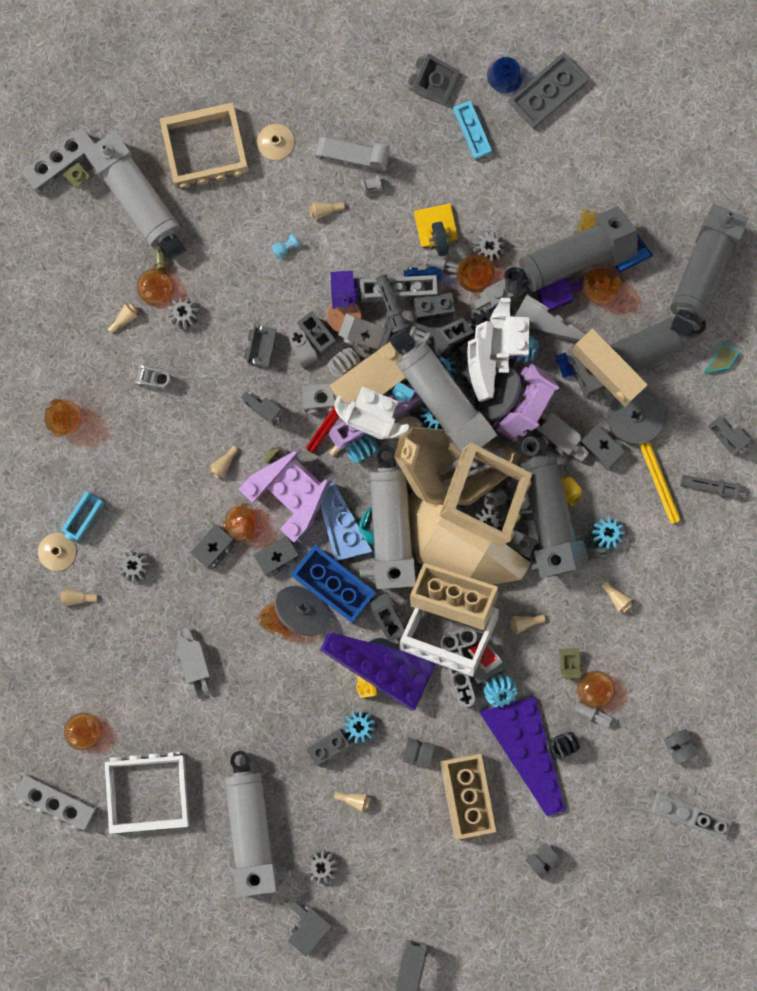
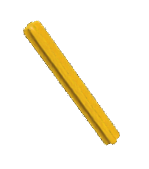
(660, 483)

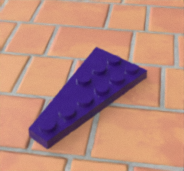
(386, 668)
(524, 742)

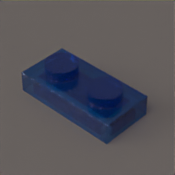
(413, 271)

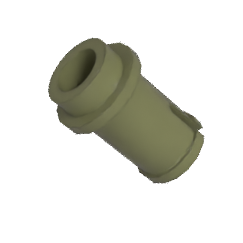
(160, 258)

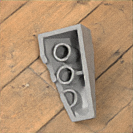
(546, 324)

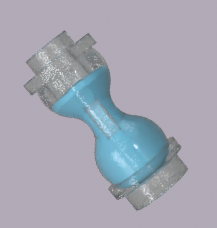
(280, 250)

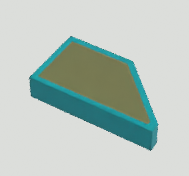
(723, 359)

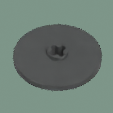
(506, 393)
(633, 431)
(301, 611)

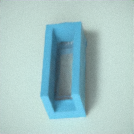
(82, 517)

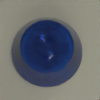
(505, 74)

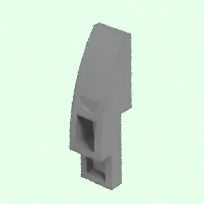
(691, 816)

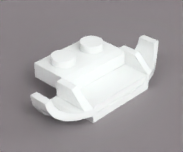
(509, 335)
(371, 414)

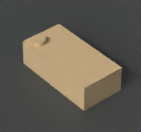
(609, 367)
(375, 373)
(454, 596)
(467, 796)

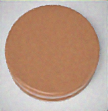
(336, 316)

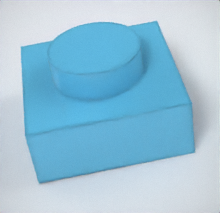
(402, 392)

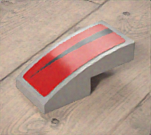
(489, 658)

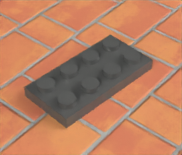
(548, 90)

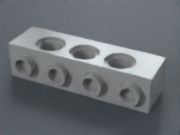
(56, 170)
(403, 288)
(310, 394)
(84, 810)

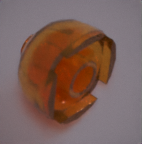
(475, 273)
(601, 286)
(161, 289)
(63, 417)
(240, 523)
(272, 623)
(586, 689)
(91, 731)

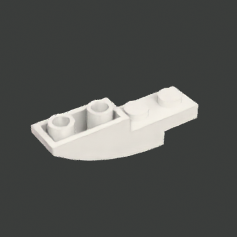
(480, 365)

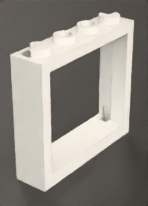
(442, 656)
(147, 825)

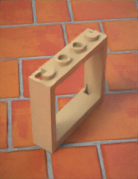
(200, 116)
(471, 524)

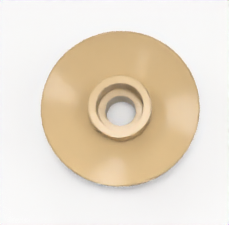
(277, 150)
(66, 553)

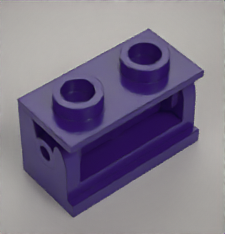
(343, 289)

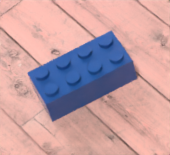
(333, 584)

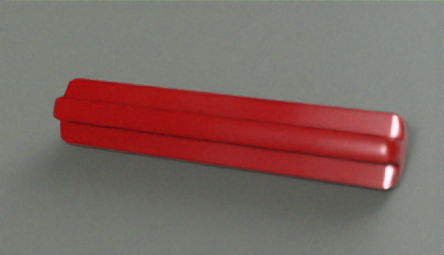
(322, 431)

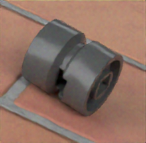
(681, 746)
(418, 752)
(544, 861)

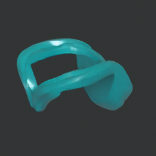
(366, 532)

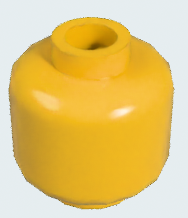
(572, 490)

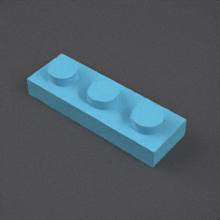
(472, 130)

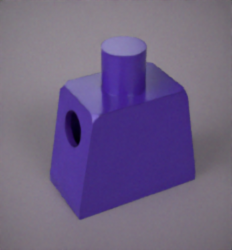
(558, 293)

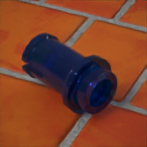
(564, 364)

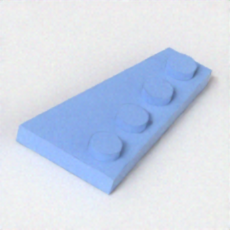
(341, 527)

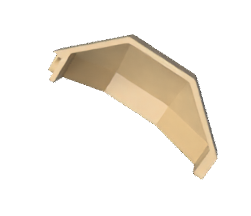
(428, 450)
(459, 550)

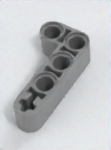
(354, 154)
(460, 643)

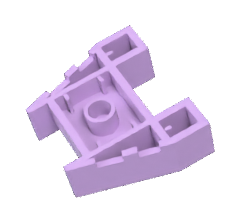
(526, 413)
(293, 487)

